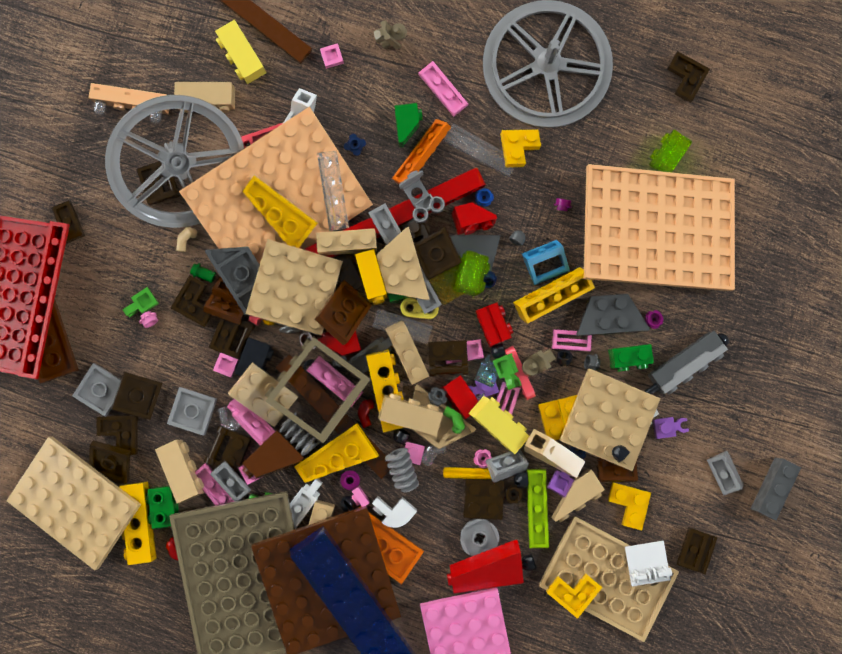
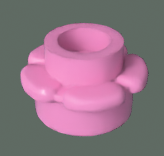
(148, 319)
(482, 453)

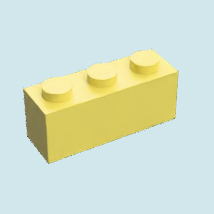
(239, 52)
(499, 424)

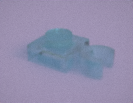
(487, 373)

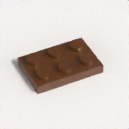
(343, 312)

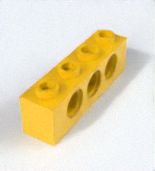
(553, 295)
(376, 361)
(144, 532)

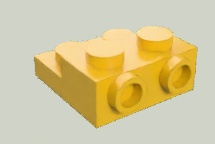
(555, 415)

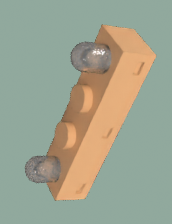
(121, 98)

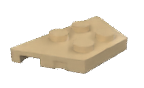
(402, 268)
(445, 434)

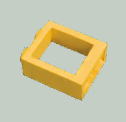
(371, 277)

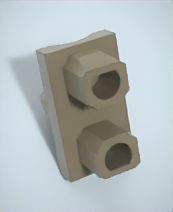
(389, 35)
(537, 362)

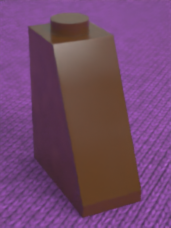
(271, 457)

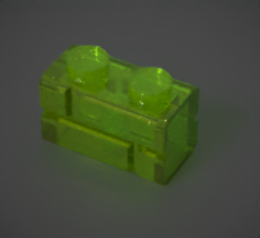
(670, 152)
(472, 273)

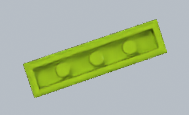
(537, 508)

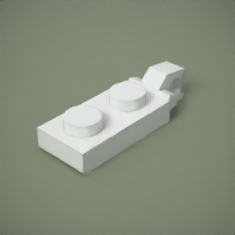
(304, 501)

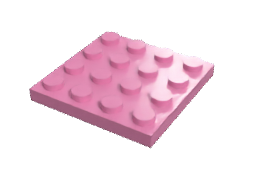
(466, 624)

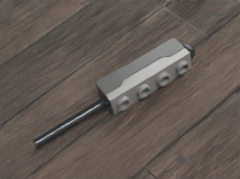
(687, 362)

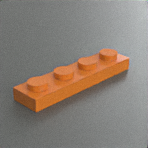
(423, 150)

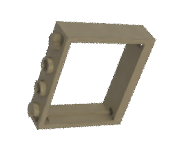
(295, 363)

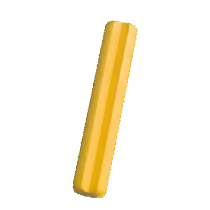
(466, 473)

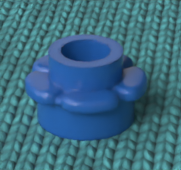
(484, 192)

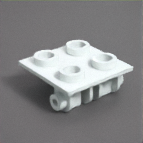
(647, 563)

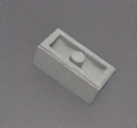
(506, 465)
(725, 473)
(230, 481)

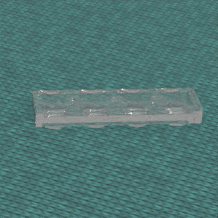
(477, 149)
(332, 190)

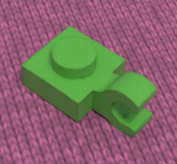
(142, 301)
(505, 369)

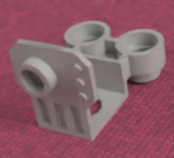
(425, 202)

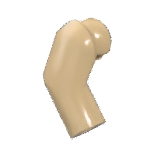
(182, 238)

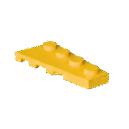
(285, 217)
(342, 452)

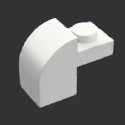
(300, 102)
(395, 516)

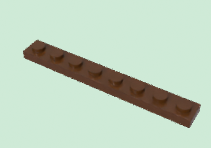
(327, 407)

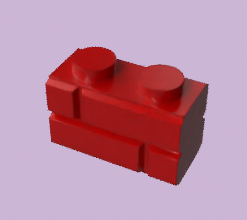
(493, 324)

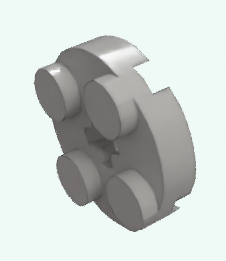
(469, 533)

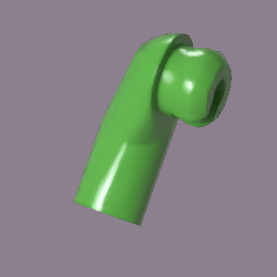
(457, 419)

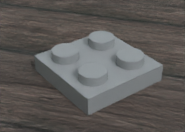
(98, 389)
(192, 411)

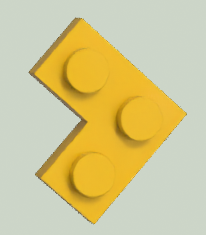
(514, 144)
(635, 502)
(575, 598)

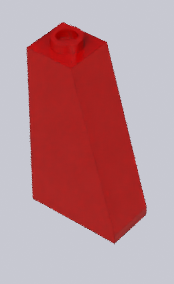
(488, 569)

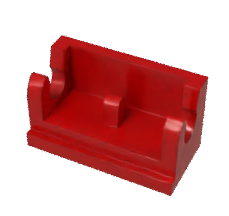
(460, 396)

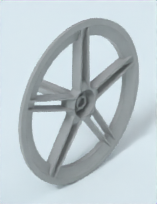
(547, 63)
(174, 157)

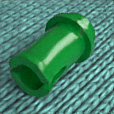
(203, 273)

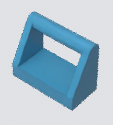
(543, 253)

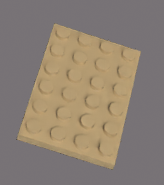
(73, 503)
(605, 561)

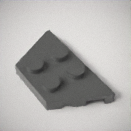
(238, 271)
(611, 316)

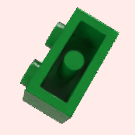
(631, 356)
(161, 506)

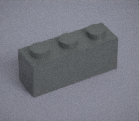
(775, 488)

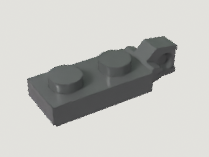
(359, 360)

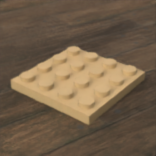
(293, 286)
(609, 416)

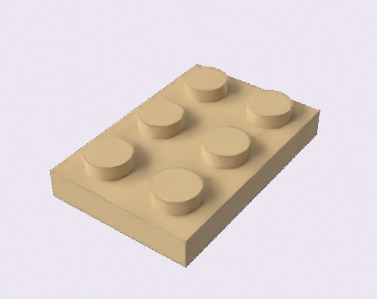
(251, 392)

